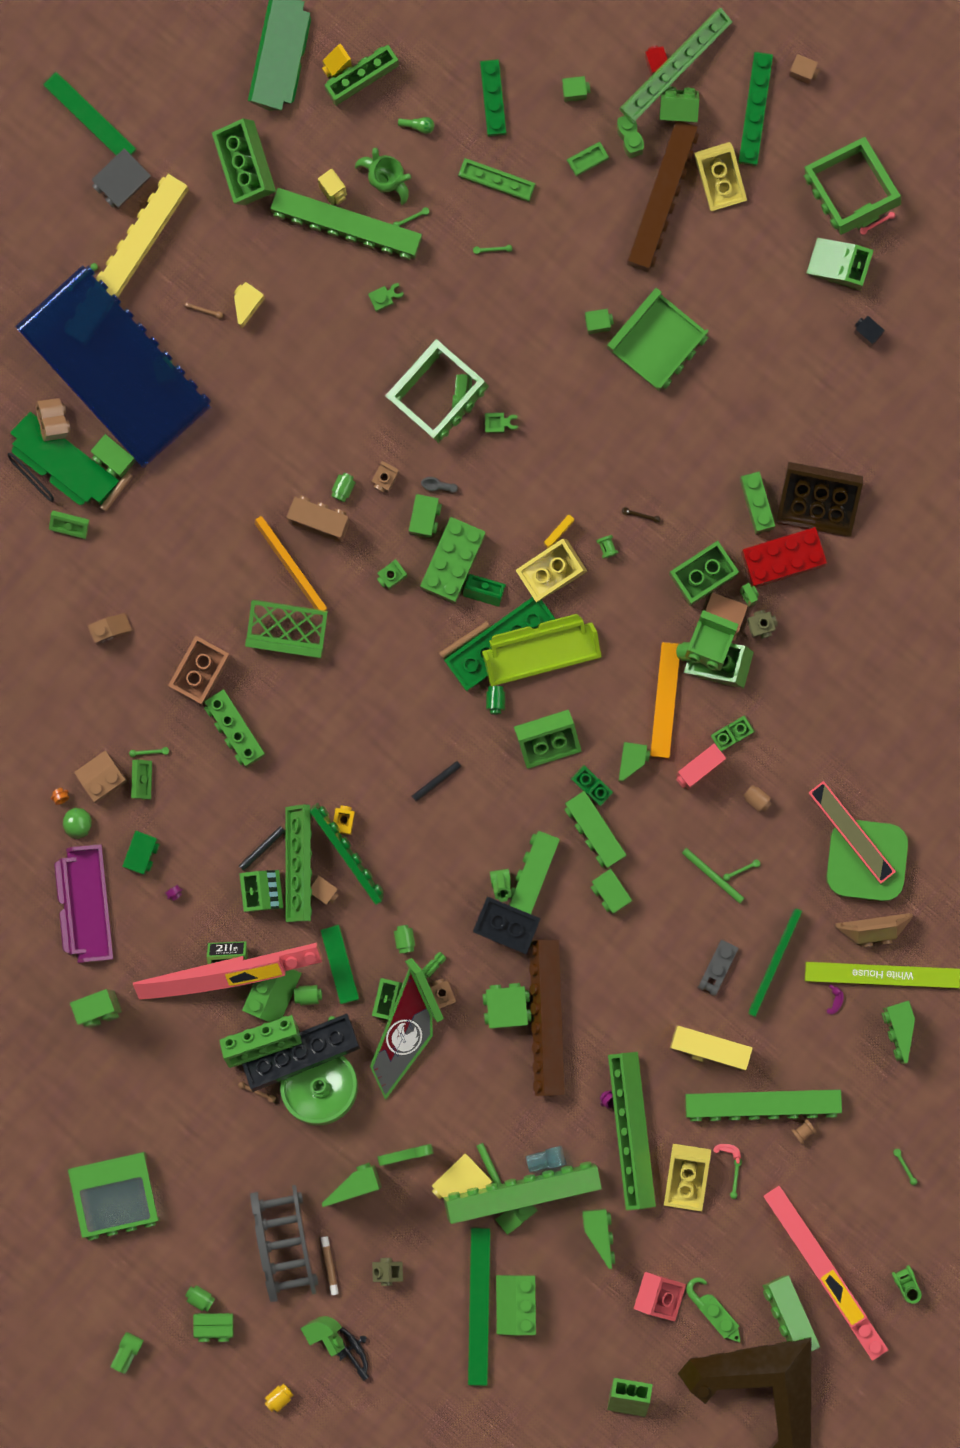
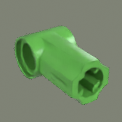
(462, 385)
(501, 884)
(127, 1350)

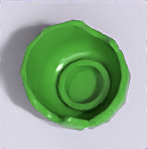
(77, 823)

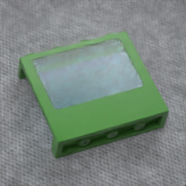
(113, 1196)

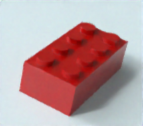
(784, 557)

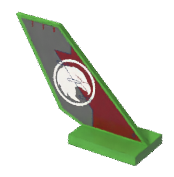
(406, 1030)

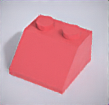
(659, 1296)

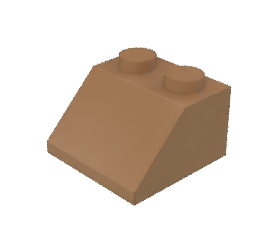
(100, 777)

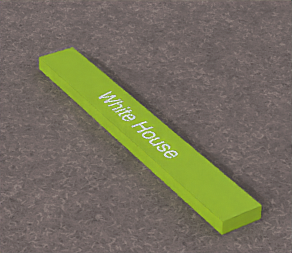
(882, 975)

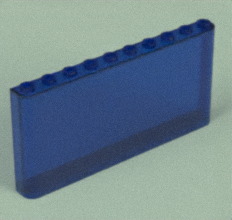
(114, 366)

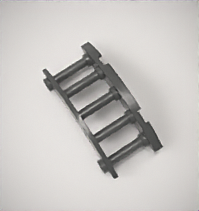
(266, 1247)

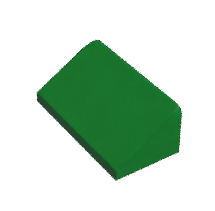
(484, 590)

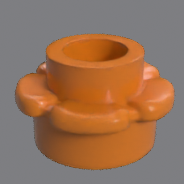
(60, 796)

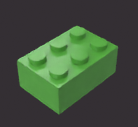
(703, 573)

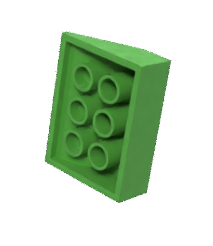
(357, 1184)

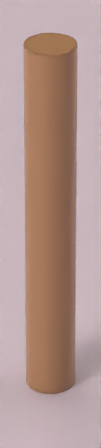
(464, 640)

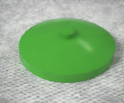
(321, 1092)

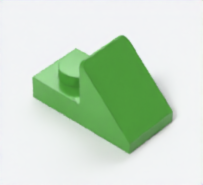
(512, 1219)

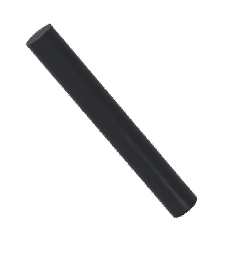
(436, 781)
(264, 846)

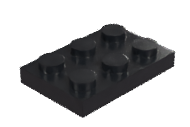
(506, 925)

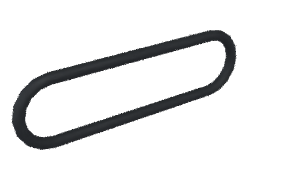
(12, 461)

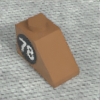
(109, 628)

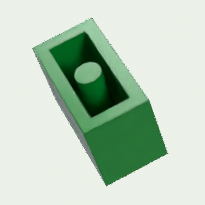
(141, 852)

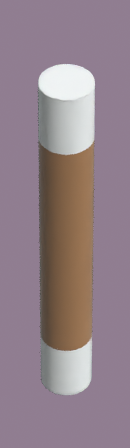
(329, 1265)

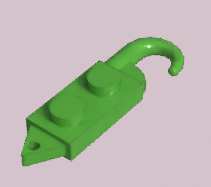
(714, 1311)

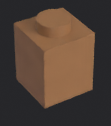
(804, 69)
(324, 891)

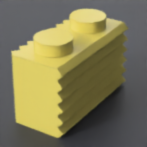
(332, 187)

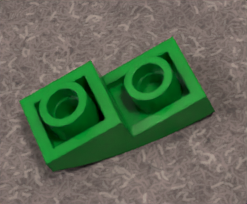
(591, 785)

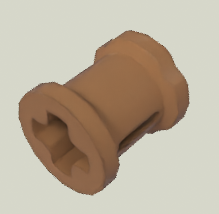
(804, 1131)

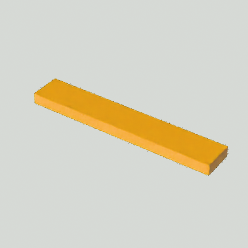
(289, 564)
(665, 701)

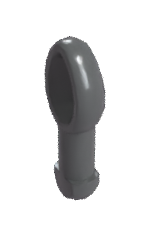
(434, 484)

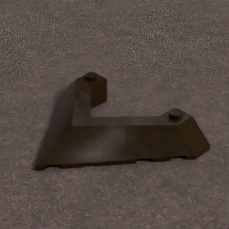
(780, 1366)

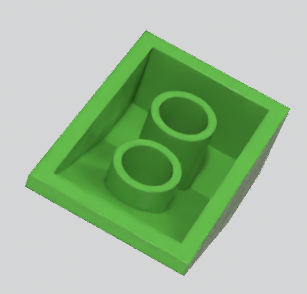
(733, 671)

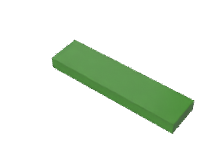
(496, 180)

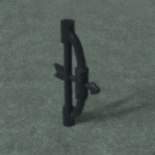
(359, 1350)

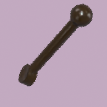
(626, 511)

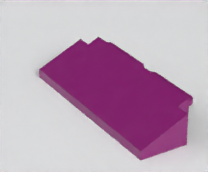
(84, 897)

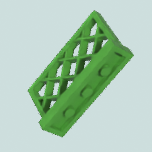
(281, 644)

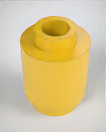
(278, 1398)

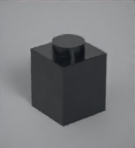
(868, 330)

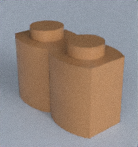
(51, 419)

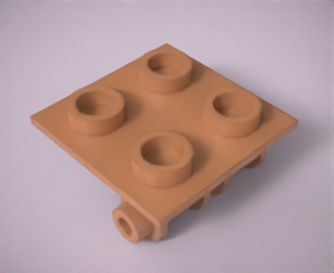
(727, 609)

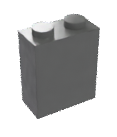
(120, 179)

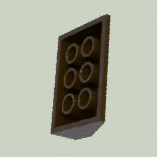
(819, 498)

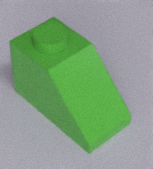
(632, 759)

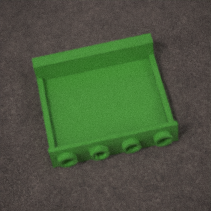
(657, 340)

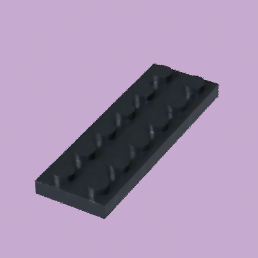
(318, 1047)

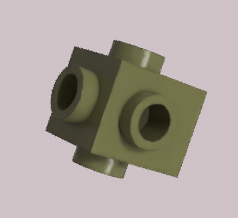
(756, 628)
(387, 1271)

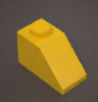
(336, 62)

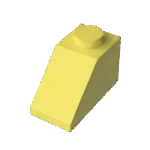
(246, 302)

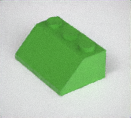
(547, 739)
(271, 997)
(516, 1304)

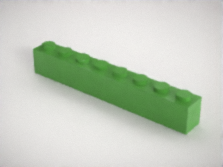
(346, 223)
(763, 1103)
(631, 1131)
(522, 1193)

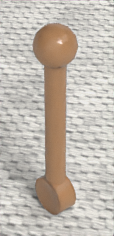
(219, 315)
(271, 1098)

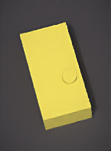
(711, 1048)

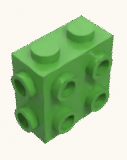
(506, 1006)

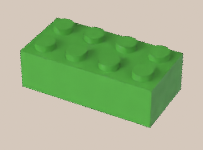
(243, 162)
(453, 560)
(96, 1007)

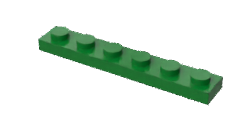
(755, 108)
(343, 847)

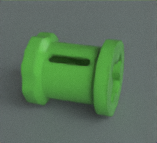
(607, 546)

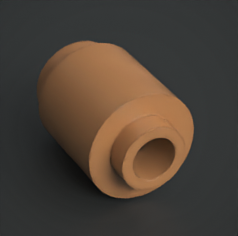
(757, 798)

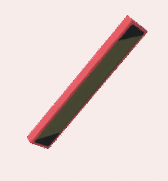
(851, 832)

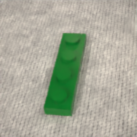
(493, 97)

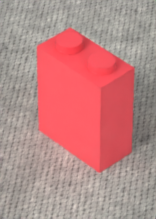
(700, 767)

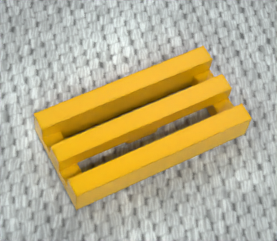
(559, 531)

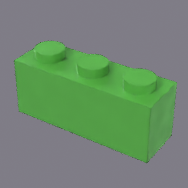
(757, 502)

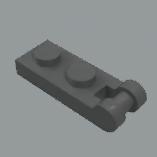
(718, 967)

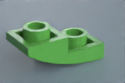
(732, 733)

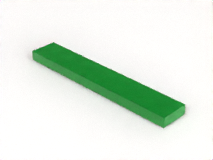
(88, 115)
(774, 962)

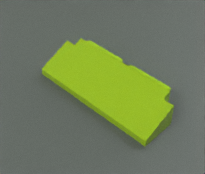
(541, 649)

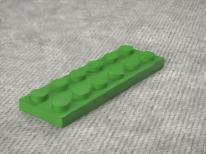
(298, 863)

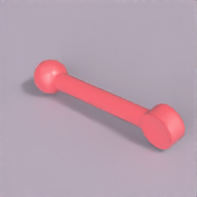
(863, 231)

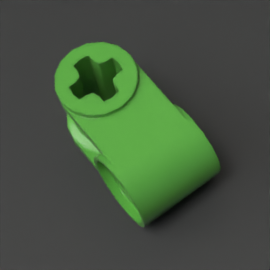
(907, 1283)

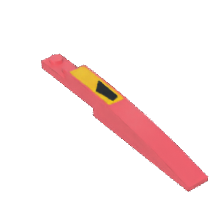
(228, 973)
(825, 1273)

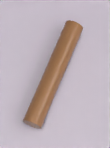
(116, 491)

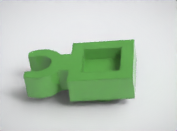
(382, 298)
(496, 422)

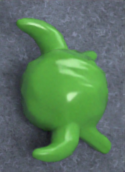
(385, 174)

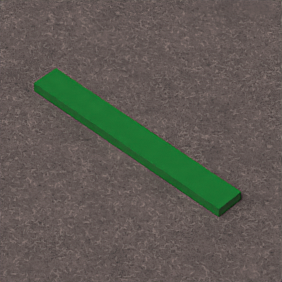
(479, 1306)

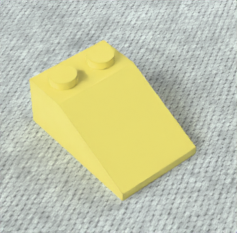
(720, 176)
(551, 570)
(687, 1177)

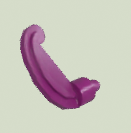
(837, 1001)

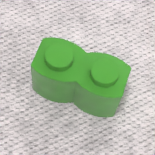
(633, 141)

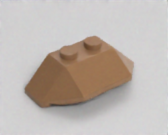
(874, 929)

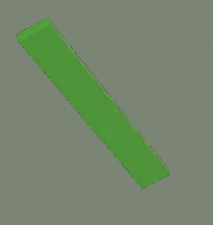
(675, 65)

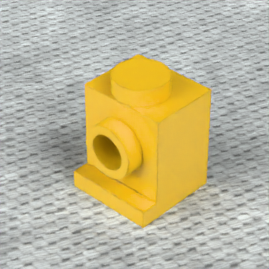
(341, 812)

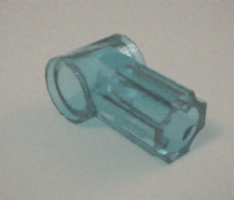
(549, 1158)

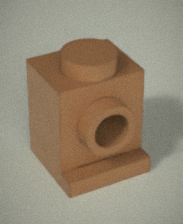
(386, 485)
(444, 1001)

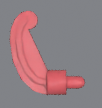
(729, 1149)

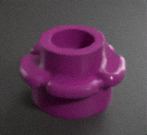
(174, 893)
(607, 1099)

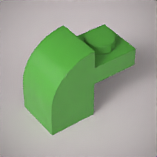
(324, 1329)

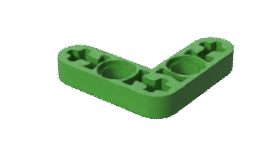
(406, 1154)

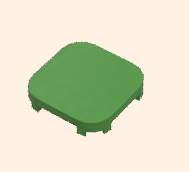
(849, 875)

